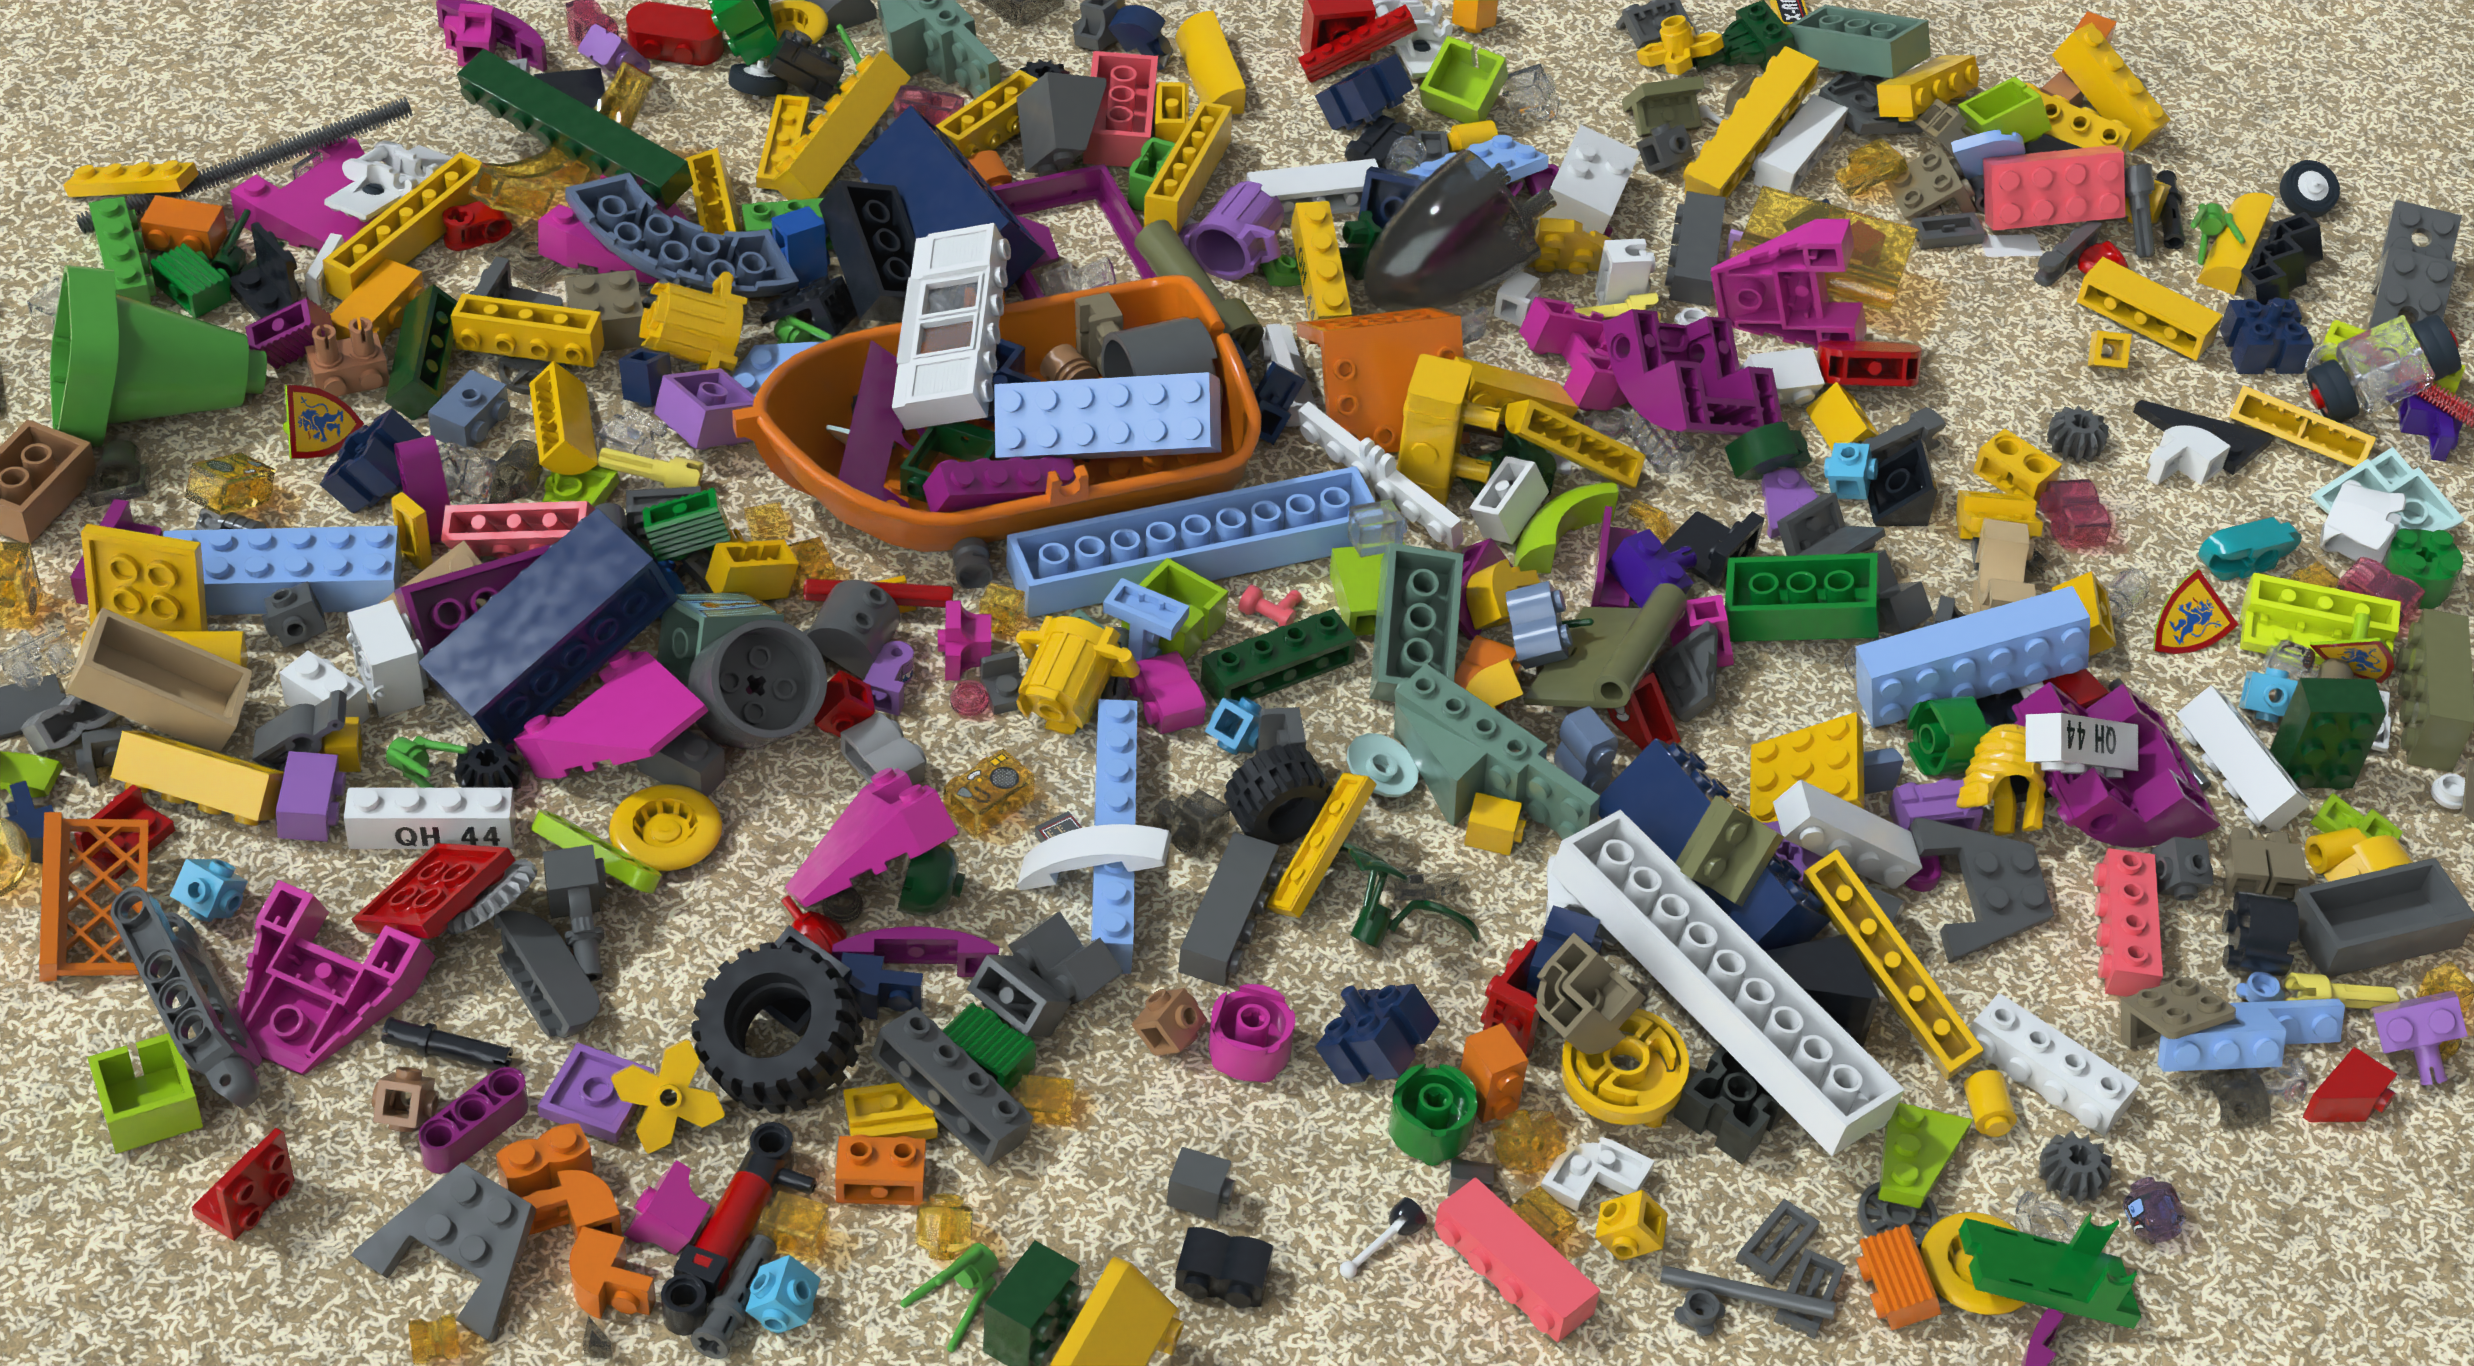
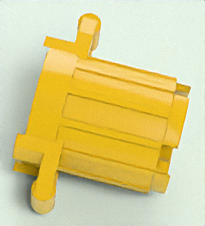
(695, 323)
(1069, 670)

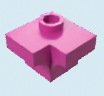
(471, 31)
(1695, 615)
(963, 639)
(668, 1212)

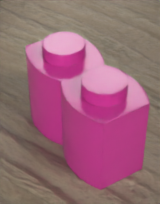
(1168, 693)

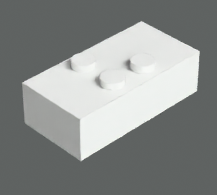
(1591, 179)

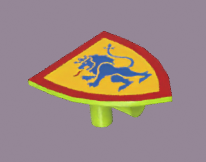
(316, 422)
(2192, 617)
(2366, 656)

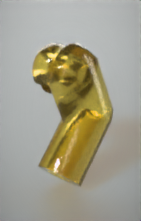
(1654, 518)

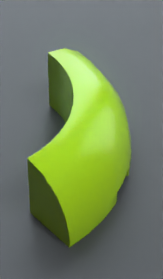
(1558, 516)

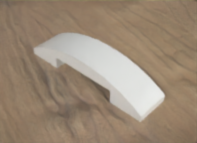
(1134, 845)

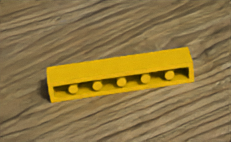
(1752, 124)
(840, 129)
(1189, 165)
(402, 228)
(1893, 966)

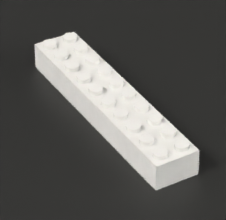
(1727, 982)

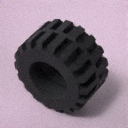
(1277, 794)

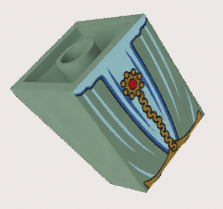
(701, 619)

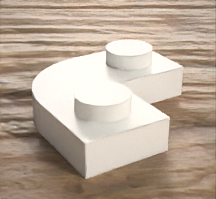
(1602, 1162)

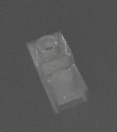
(1068, 279)

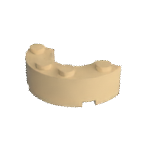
(2002, 564)

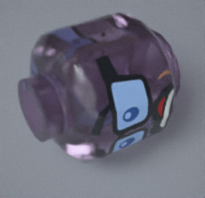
(2154, 1210)

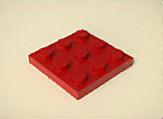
(435, 889)

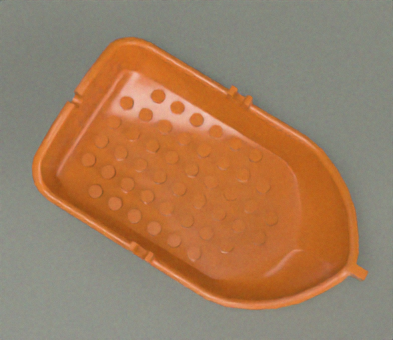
(820, 384)

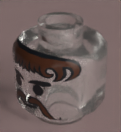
(2292, 658)

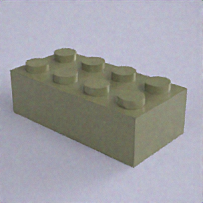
(2436, 690)

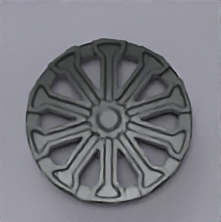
(1894, 1215)

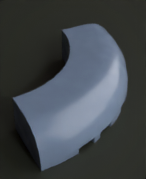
(674, 248)

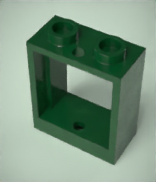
(946, 440)

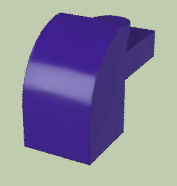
(2424, 419)

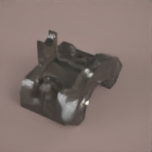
(2240, 1097)

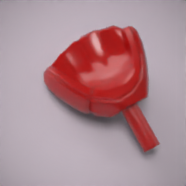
(2095, 252)
(815, 926)

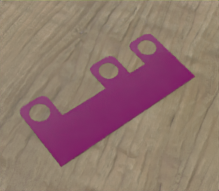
(874, 428)

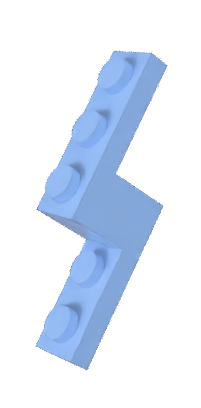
(2254, 1036)

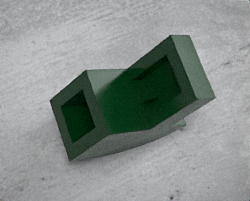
(1766, 450)

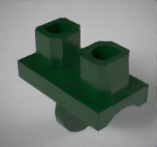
(1360, 239)

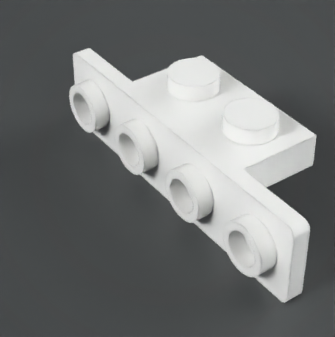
(1280, 346)

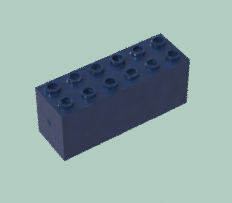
(942, 187)
(549, 629)
(1667, 797)

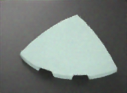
(2389, 473)

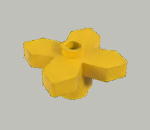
(1679, 46)
(675, 1073)

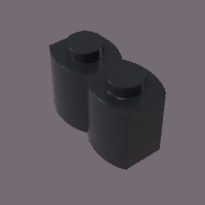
(1224, 1267)

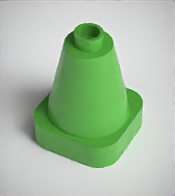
(139, 361)

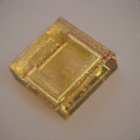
(765, 521)

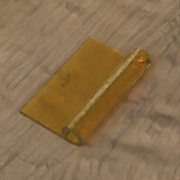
(1877, 255)

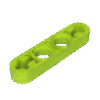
(616, 862)

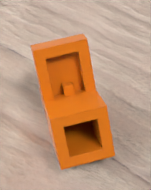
(578, 1200)
(600, 1276)

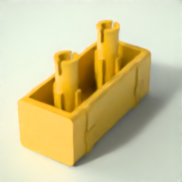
(1434, 426)

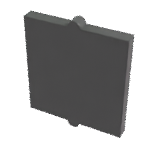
(19, 706)

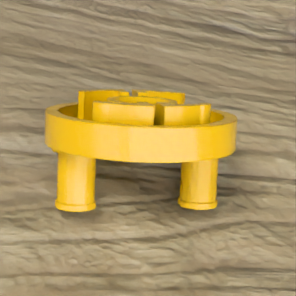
(1636, 1094)

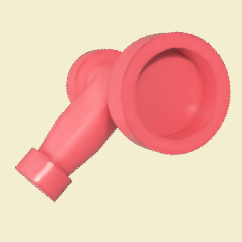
(1283, 612)

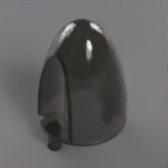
(1453, 238)

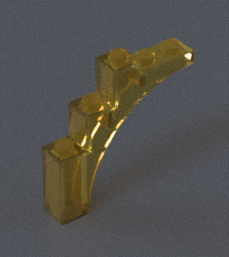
(531, 183)

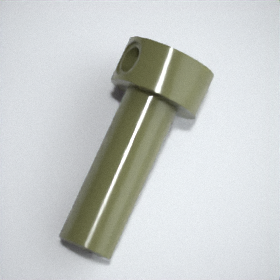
(1170, 256)

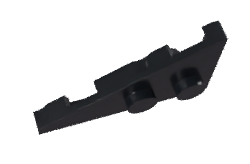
(2244, 441)

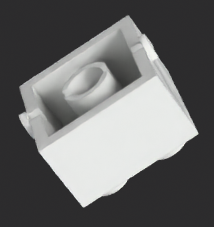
(387, 658)

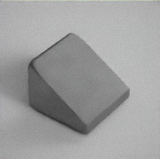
(1465, 1170)

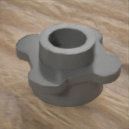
(1705, 1302)

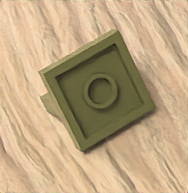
(1665, 102)
(1728, 851)

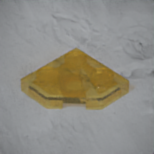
(1869, 166)

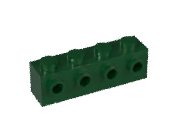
(422, 353)
(1279, 658)

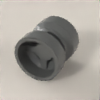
(972, 563)

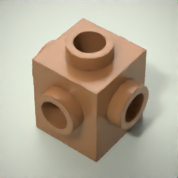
(1169, 1021)
(392, 1106)

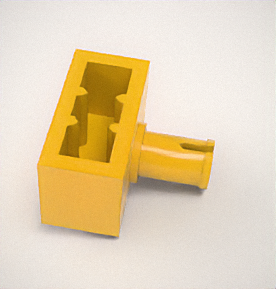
(753, 567)

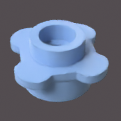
(2260, 988)

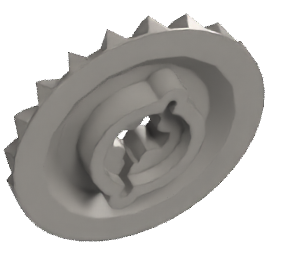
(495, 897)

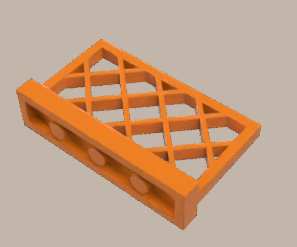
(57, 887)

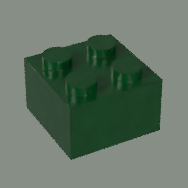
(1032, 1308)

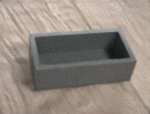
(2381, 917)

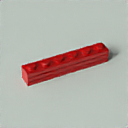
(1358, 43)

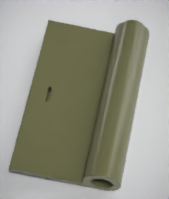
(1610, 654)

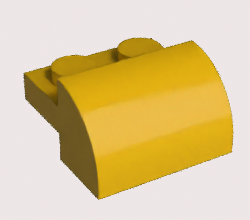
(1977, 505)

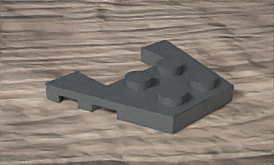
(1861, 99)
(2000, 880)
(470, 1225)

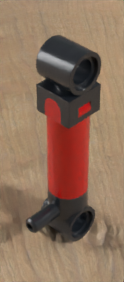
(705, 1266)

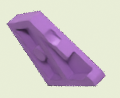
(1784, 493)

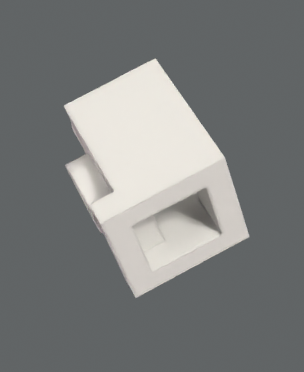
(1516, 297)

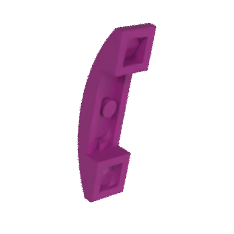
(509, 32)
(921, 946)

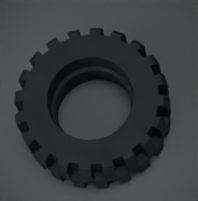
(748, 988)

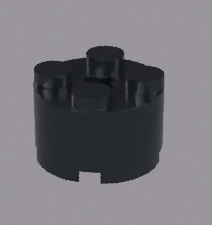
(2260, 933)

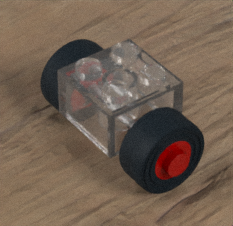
(2383, 367)

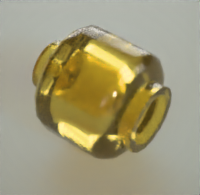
(944, 1225)

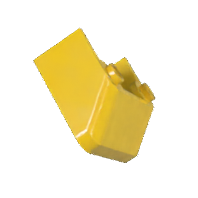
(1121, 1322)

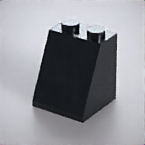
(1834, 979)

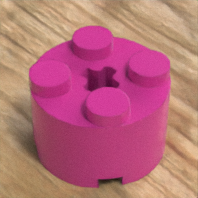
(1251, 1033)

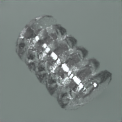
(1663, 448)

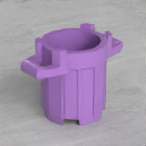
(1237, 232)

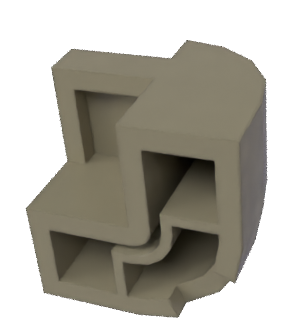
(1585, 997)

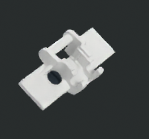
(1422, 46)
(380, 184)

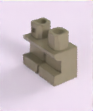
(1944, 125)
(1094, 319)
(2263, 866)

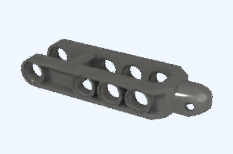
(218, 1051)

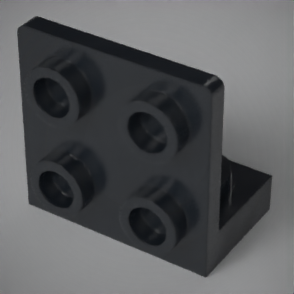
(272, 282)
(827, 299)
(1716, 543)

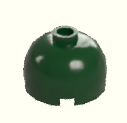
(931, 881)

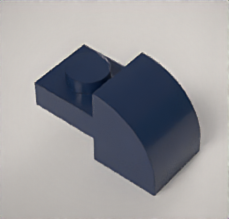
(1140, 29)
(1275, 397)
(28, 818)
(882, 987)

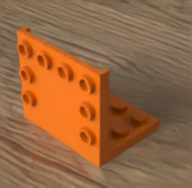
(1372, 362)

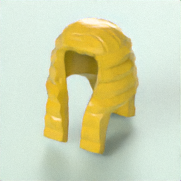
(1988, 777)

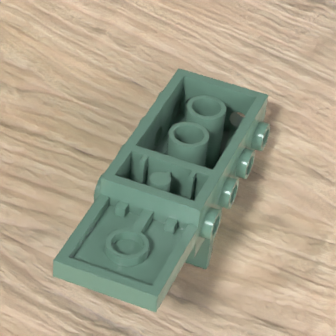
(938, 38)
(1470, 749)

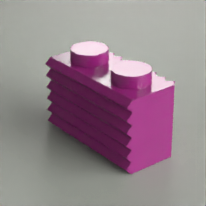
(287, 332)

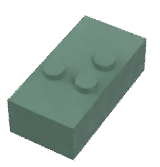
(1862, 41)
(1415, 615)

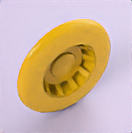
(800, 16)
(666, 837)
(1951, 1271)

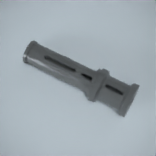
(728, 1311)

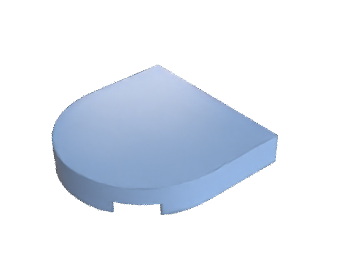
(1988, 144)

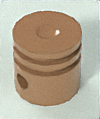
(1066, 364)

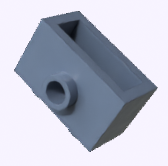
(469, 410)

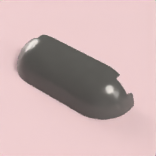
(545, 974)

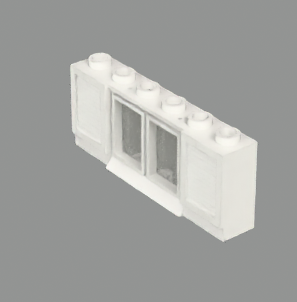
(951, 327)

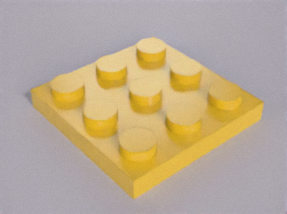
(145, 578)
(1821, 755)

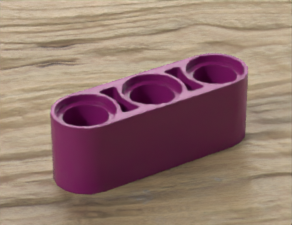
(424, 480)
(473, 1120)

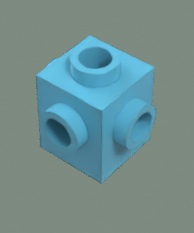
(1851, 470)
(2256, 693)
(209, 888)
(783, 1294)

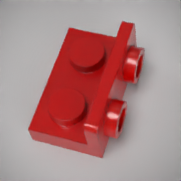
(126, 806)

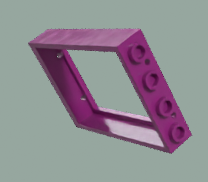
(1073, 188)

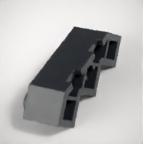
(2282, 259)

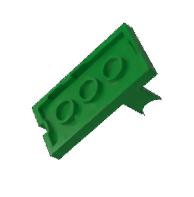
(2051, 1272)

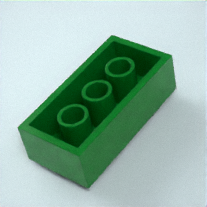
(1803, 597)

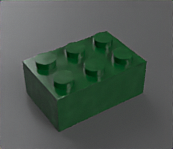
(2328, 731)

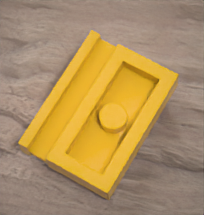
(887, 1112)

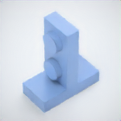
(1149, 616)

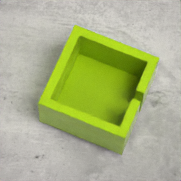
(1460, 88)
(2009, 109)
(1205, 600)
(145, 1106)

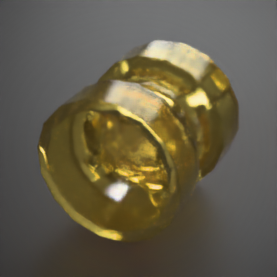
(434, 1339)

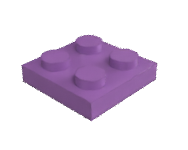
(587, 1096)

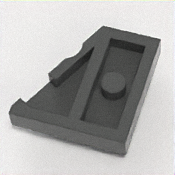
(1690, 672)

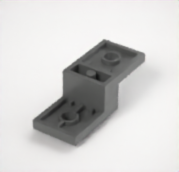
(2413, 275)

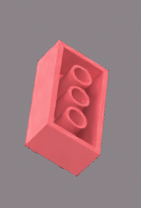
(1125, 109)
(2054, 187)

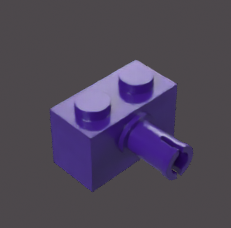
(1645, 563)

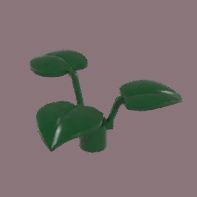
(1375, 918)

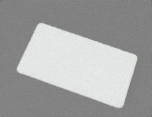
(2011, 245)

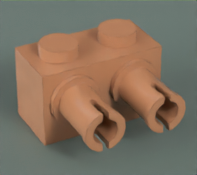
(347, 363)

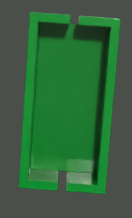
(748, 25)

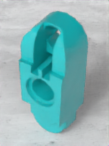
(2248, 548)

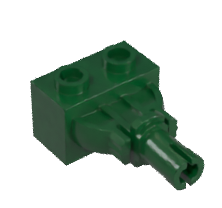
(1750, 39)

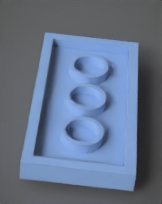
(1515, 157)

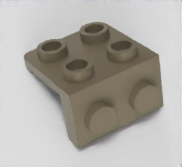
(1930, 183)
(2171, 1010)

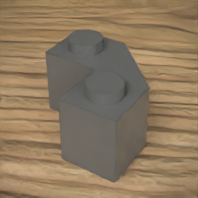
(1900, 603)
(1062, 960)

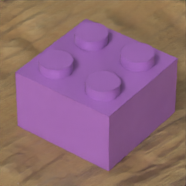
(701, 406)

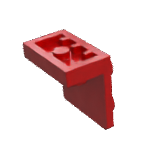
(1510, 1001)
(248, 1188)

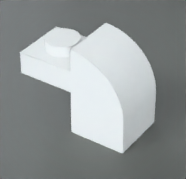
(2190, 451)

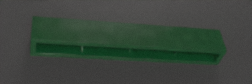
(573, 127)

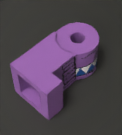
(889, 674)

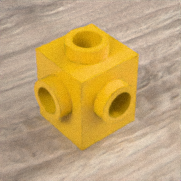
(1631, 1225)

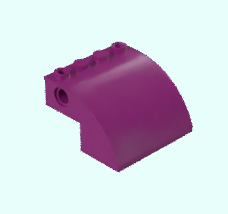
(1689, 375)
(2145, 804)

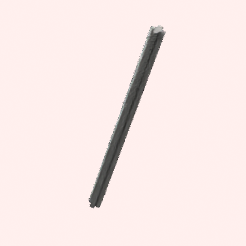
(271, 155)

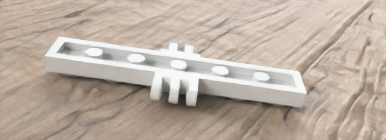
(1381, 475)

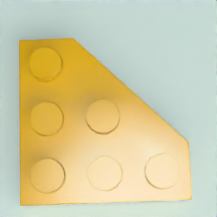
(1567, 246)

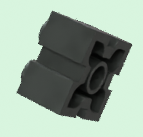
(1728, 1105)

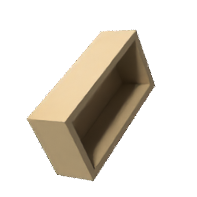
(159, 681)

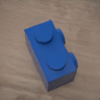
(803, 243)

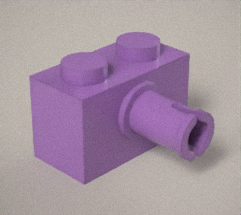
(2421, 1027)

